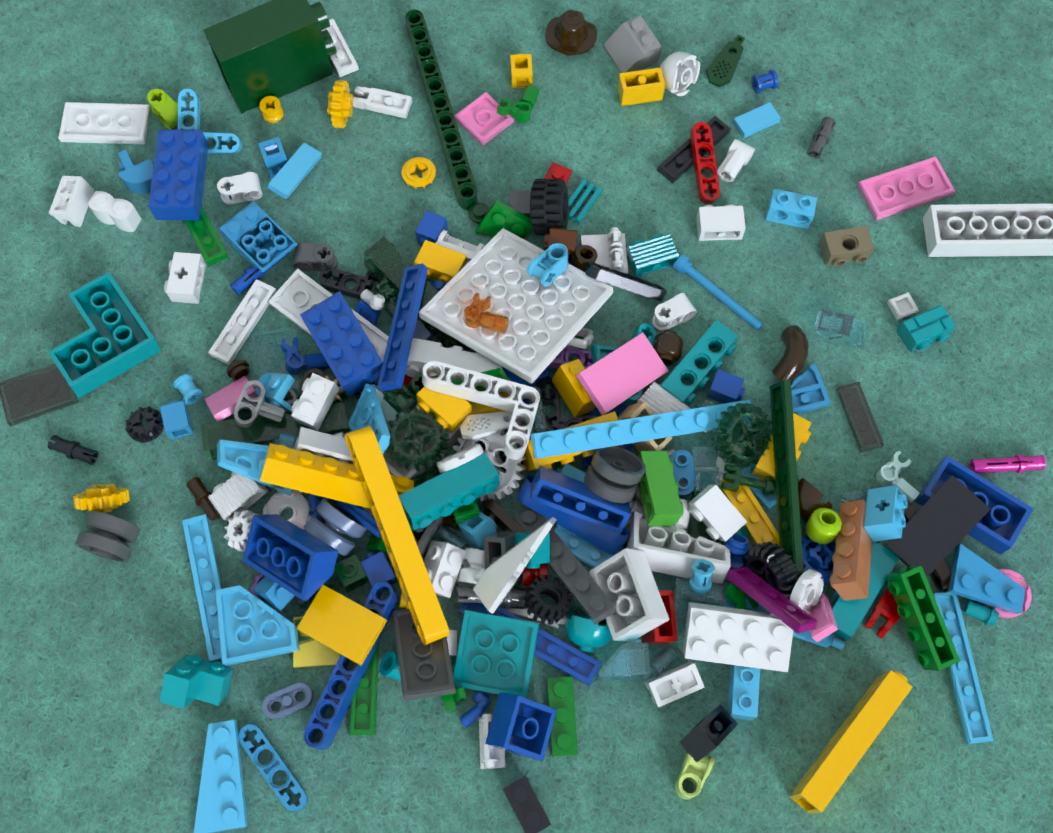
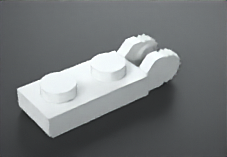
(382, 101)

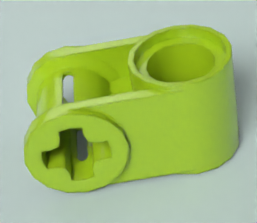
(164, 108)

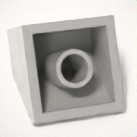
(633, 46)

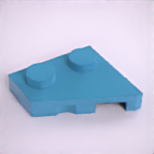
(809, 392)

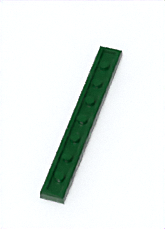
(786, 472)

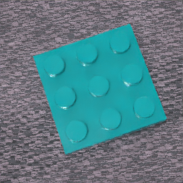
(495, 653)

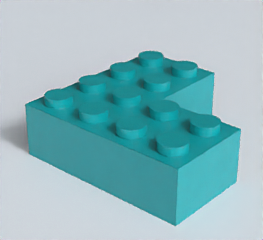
(112, 343)

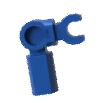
(296, 362)

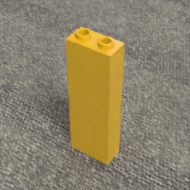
(851, 742)

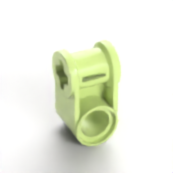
(695, 773)

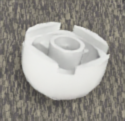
(680, 68)

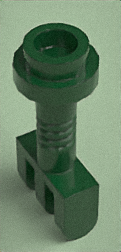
(736, 479)

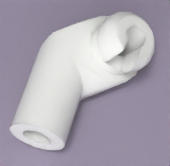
(374, 301)

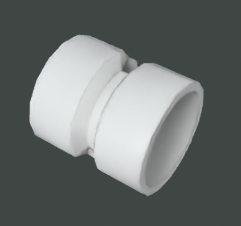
(472, 563)

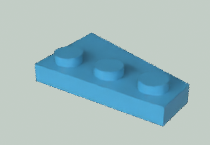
(983, 583)

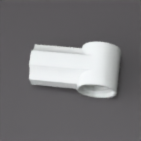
(737, 156)

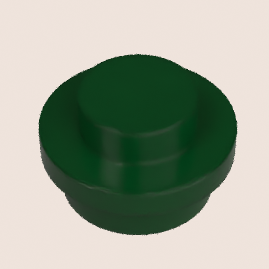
(477, 212)

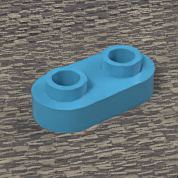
(683, 472)

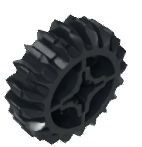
(773, 566)

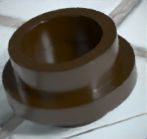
(238, 369)

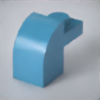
(137, 177)

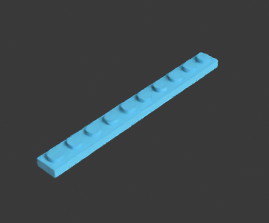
(628, 430)

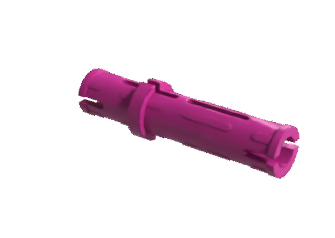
(1017, 463)

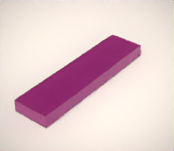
(772, 599)

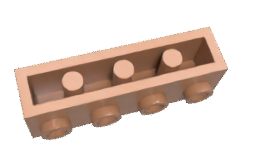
(852, 553)

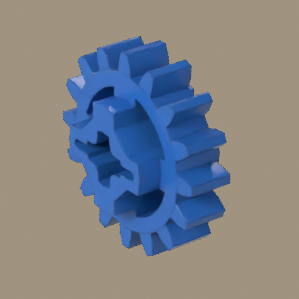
(818, 557)

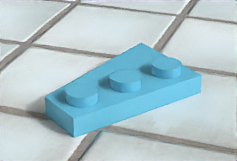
(369, 413)
(243, 459)

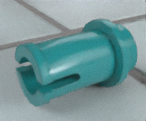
(981, 612)

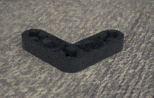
(362, 282)
(560, 423)

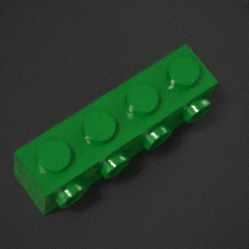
(922, 618)

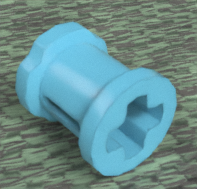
(188, 389)
(701, 575)

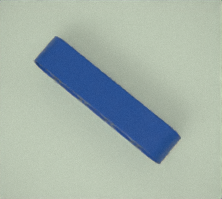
(598, 536)

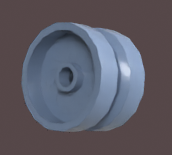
(334, 527)

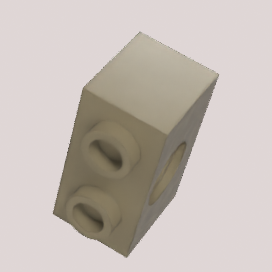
(856, 239)

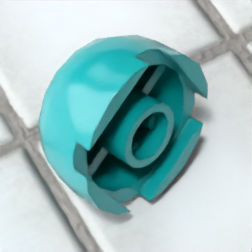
(585, 633)

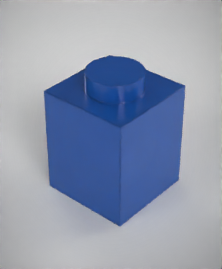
(430, 227)
(726, 388)
(378, 568)

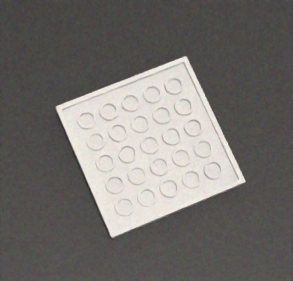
(539, 316)

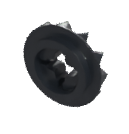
(153, 428)

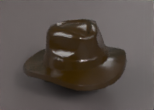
(571, 34)

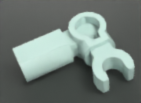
(889, 476)

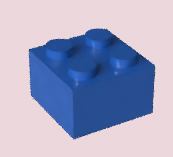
(521, 726)

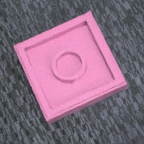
(482, 120)
(225, 400)

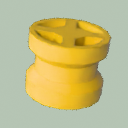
(269, 114)

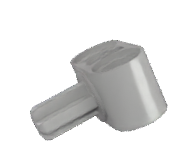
(256, 406)

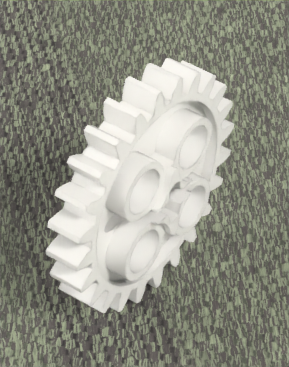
(494, 444)

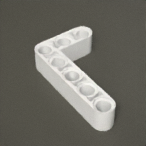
(488, 397)

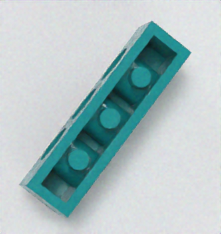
(717, 337)

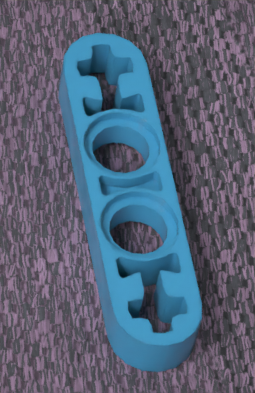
(269, 770)

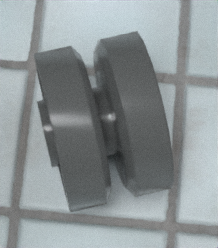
(614, 474)
(107, 536)

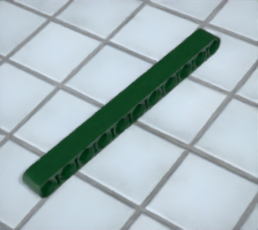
(431, 81)

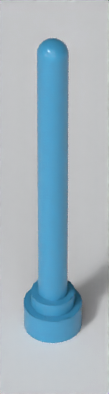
(685, 266)

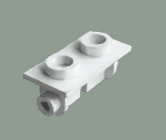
(489, 756)

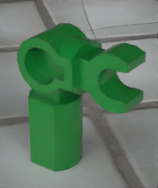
(522, 110)

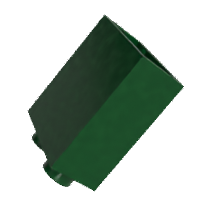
(272, 50)

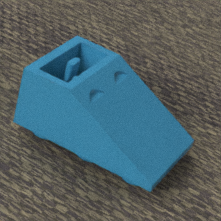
(257, 237)

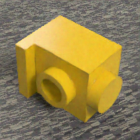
(521, 70)

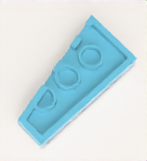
(221, 789)

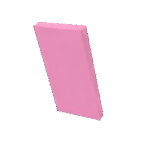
(905, 188)
(622, 373)

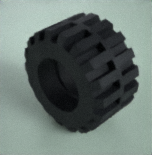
(549, 205)

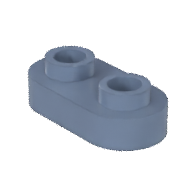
(288, 701)

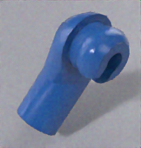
(477, 710)

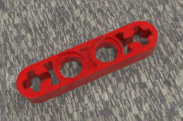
(707, 163)

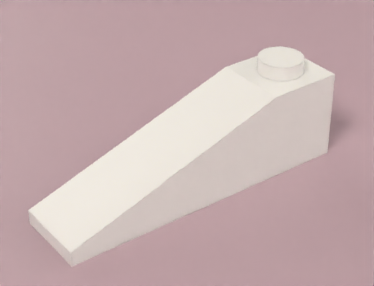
(501, 575)

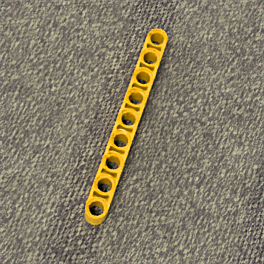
(397, 535)

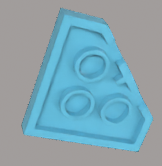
(251, 628)

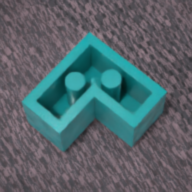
(196, 679)

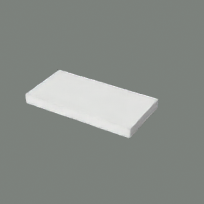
(104, 123)

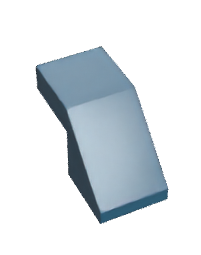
(273, 155)

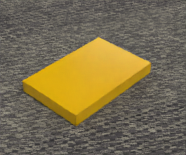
(342, 624)

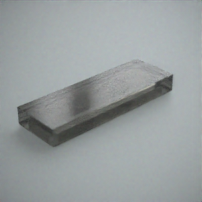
(859, 417)

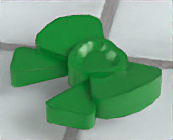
(737, 596)

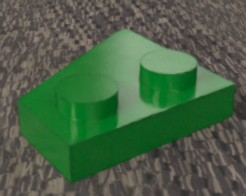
(505, 217)

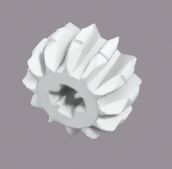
(239, 529)

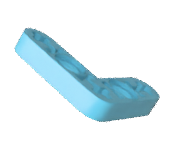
(195, 105)

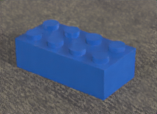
(178, 175)
(343, 343)
(1001, 523)

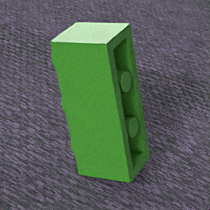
(659, 490)

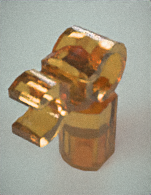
(476, 315)

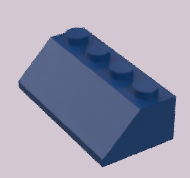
(289, 555)

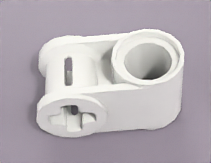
(241, 188)
(673, 313)

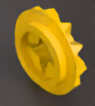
(424, 165)

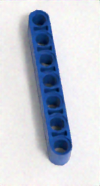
(351, 678)

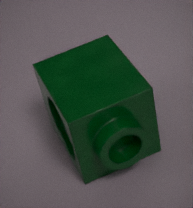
(351, 573)

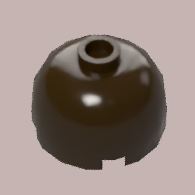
(809, 499)

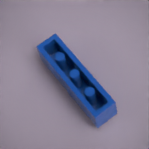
(577, 500)

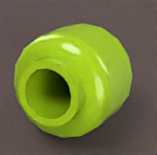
(823, 525)

